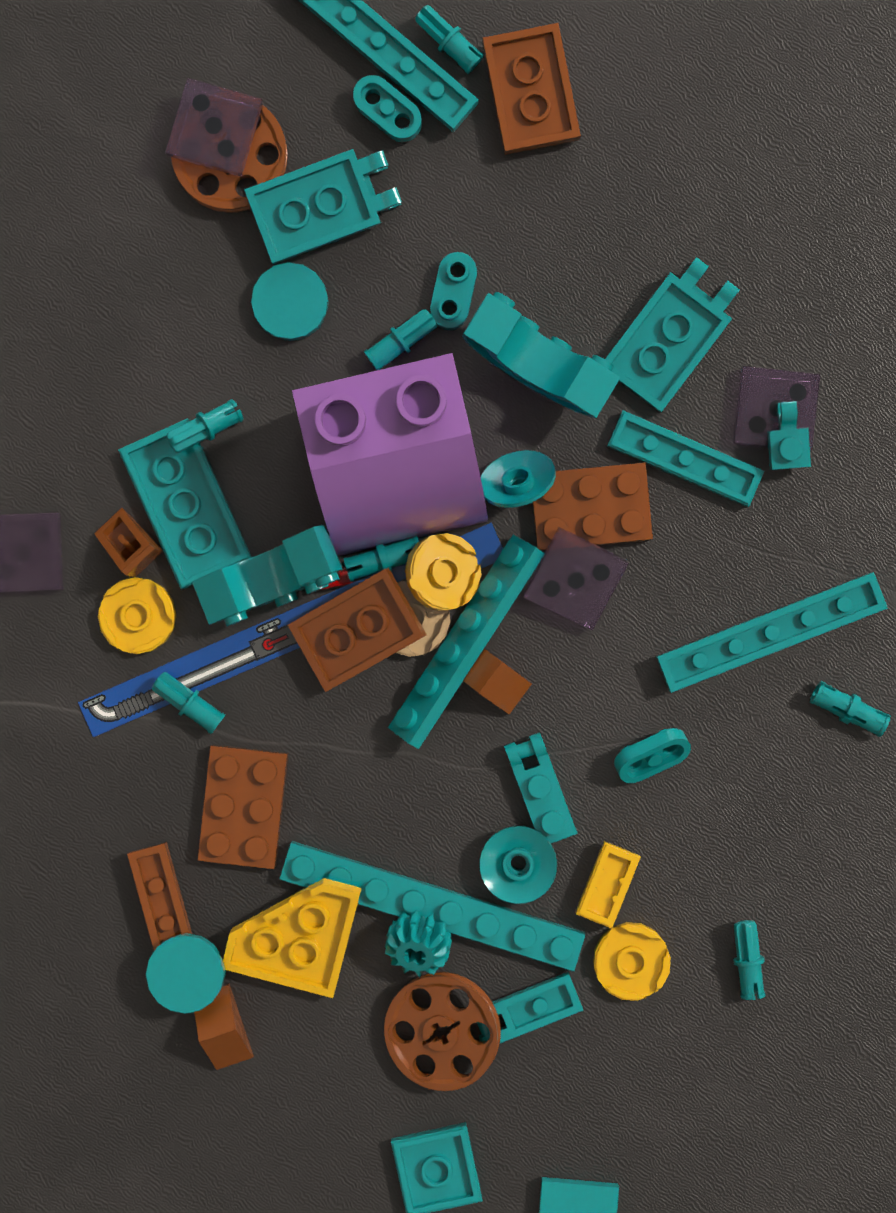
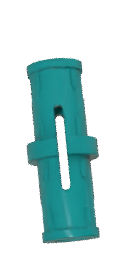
(379, 559)
(850, 708)

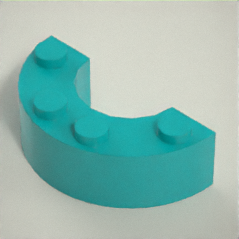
(539, 362)
(276, 575)

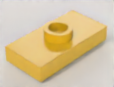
(607, 884)

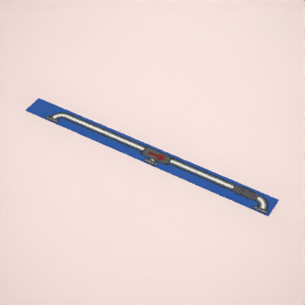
(234, 653)

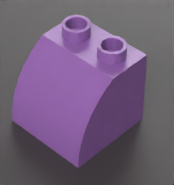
(391, 454)

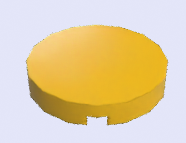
(443, 572)
(137, 615)
(631, 961)

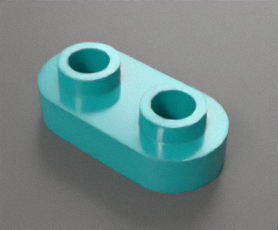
(388, 109)
(454, 290)
(652, 755)

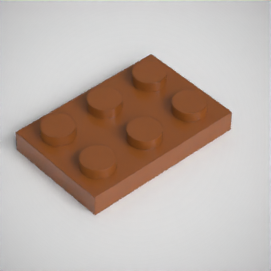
(531, 88)
(596, 505)
(357, 629)
(242, 806)

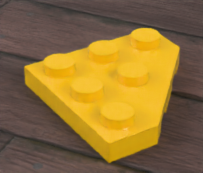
(297, 939)

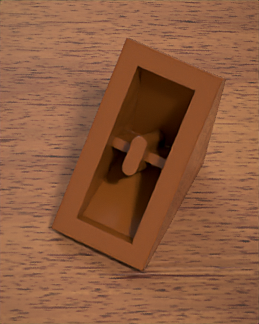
(128, 543)
(497, 681)
(222, 1031)

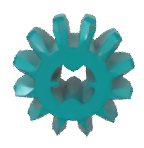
(418, 943)

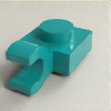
(788, 445)

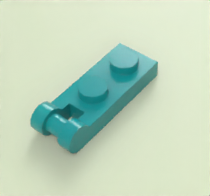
(541, 790)
(535, 1007)

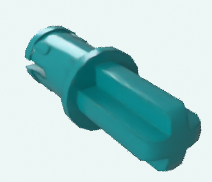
(449, 39)
(401, 339)
(204, 426)
(188, 702)
(748, 960)

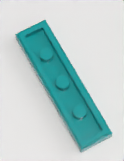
(685, 458)

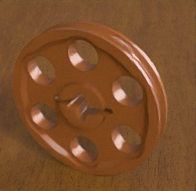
(226, 197)
(439, 1048)

